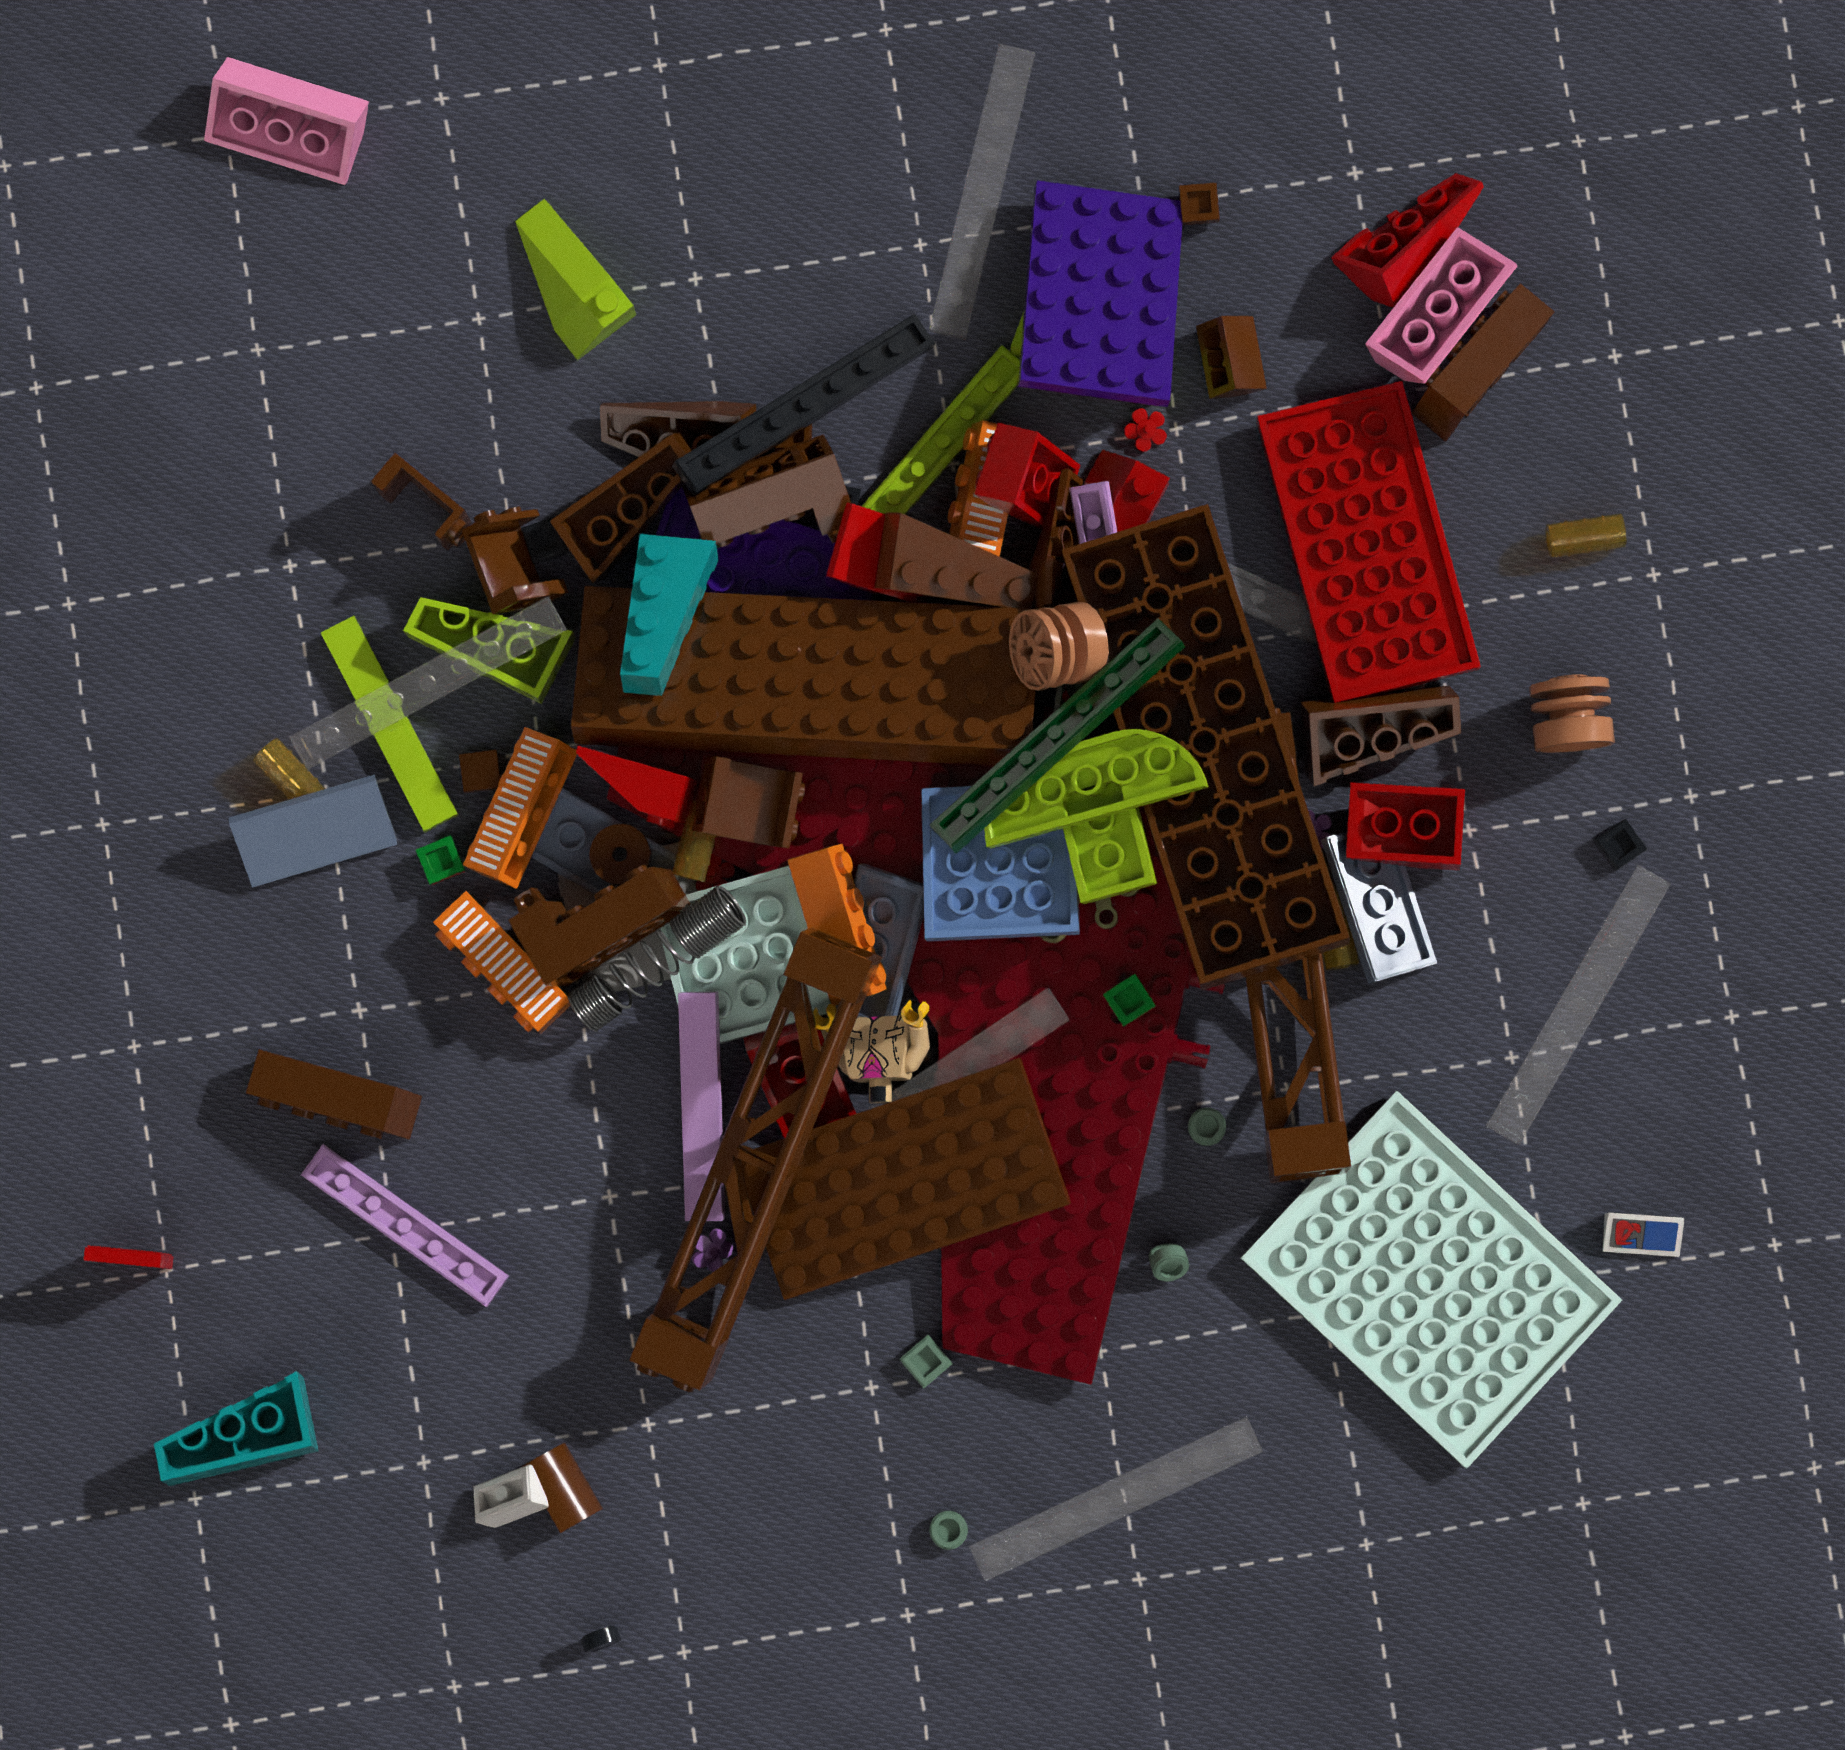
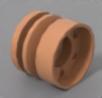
(1058, 645)
(1571, 714)

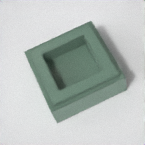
(925, 1361)

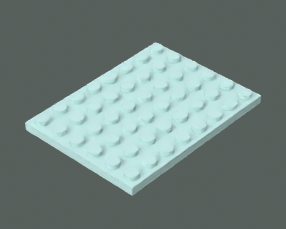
(1432, 1280)

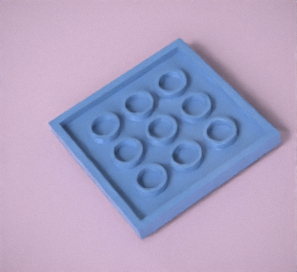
(995, 891)

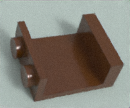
(395, 477)
(505, 561)
(748, 802)

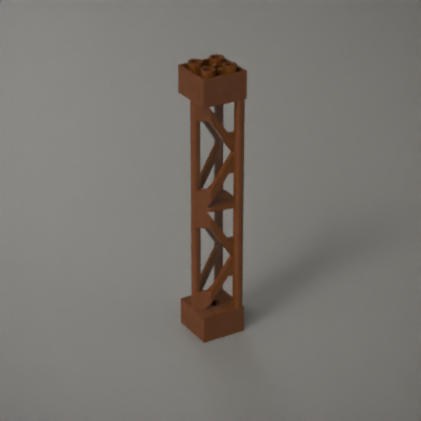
(1307, 1149)
(679, 1346)

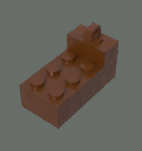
(773, 490)
(579, 940)

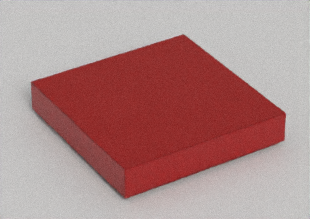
(128, 1257)

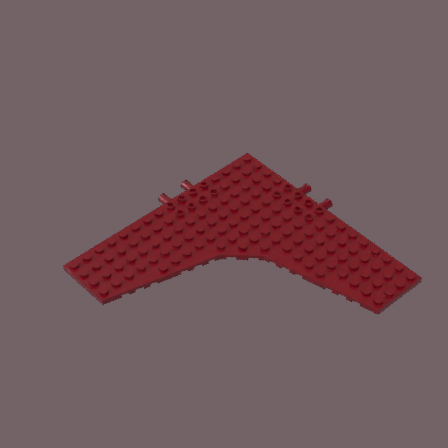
(1046, 1283)

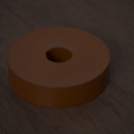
(611, 839)

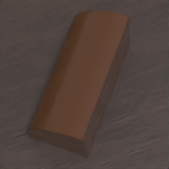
(1231, 356)
(565, 1487)

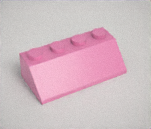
(285, 120)
(1439, 307)

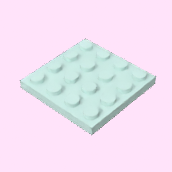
(752, 961)

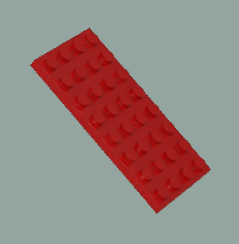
(1368, 543)

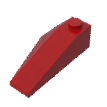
(1396, 253)
(1133, 487)

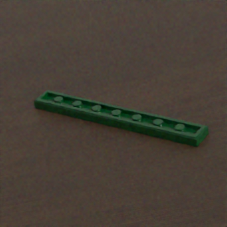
(1057, 735)

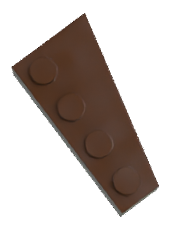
(1482, 360)
(620, 509)
(938, 565)
(1374, 728)
(333, 1094)

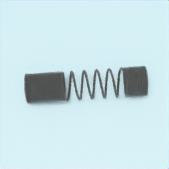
(697, 930)

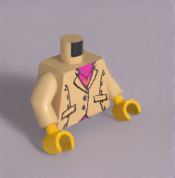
(882, 1048)

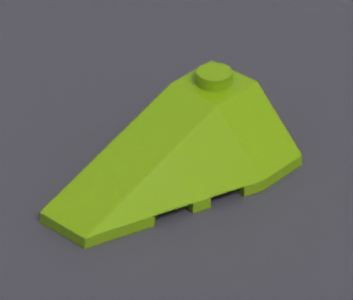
(576, 289)

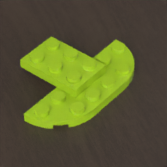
(1097, 802)

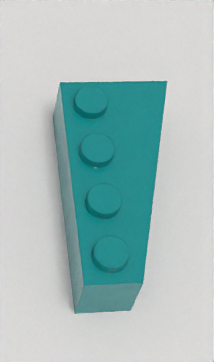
(664, 597)
(251, 1433)

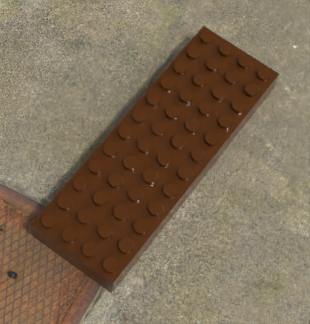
(812, 680)
(1245, 847)

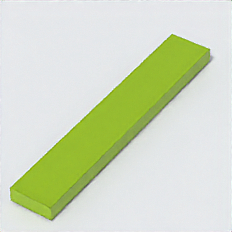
(946, 435)
(398, 740)

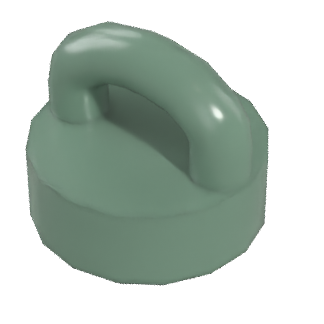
(1168, 1262)

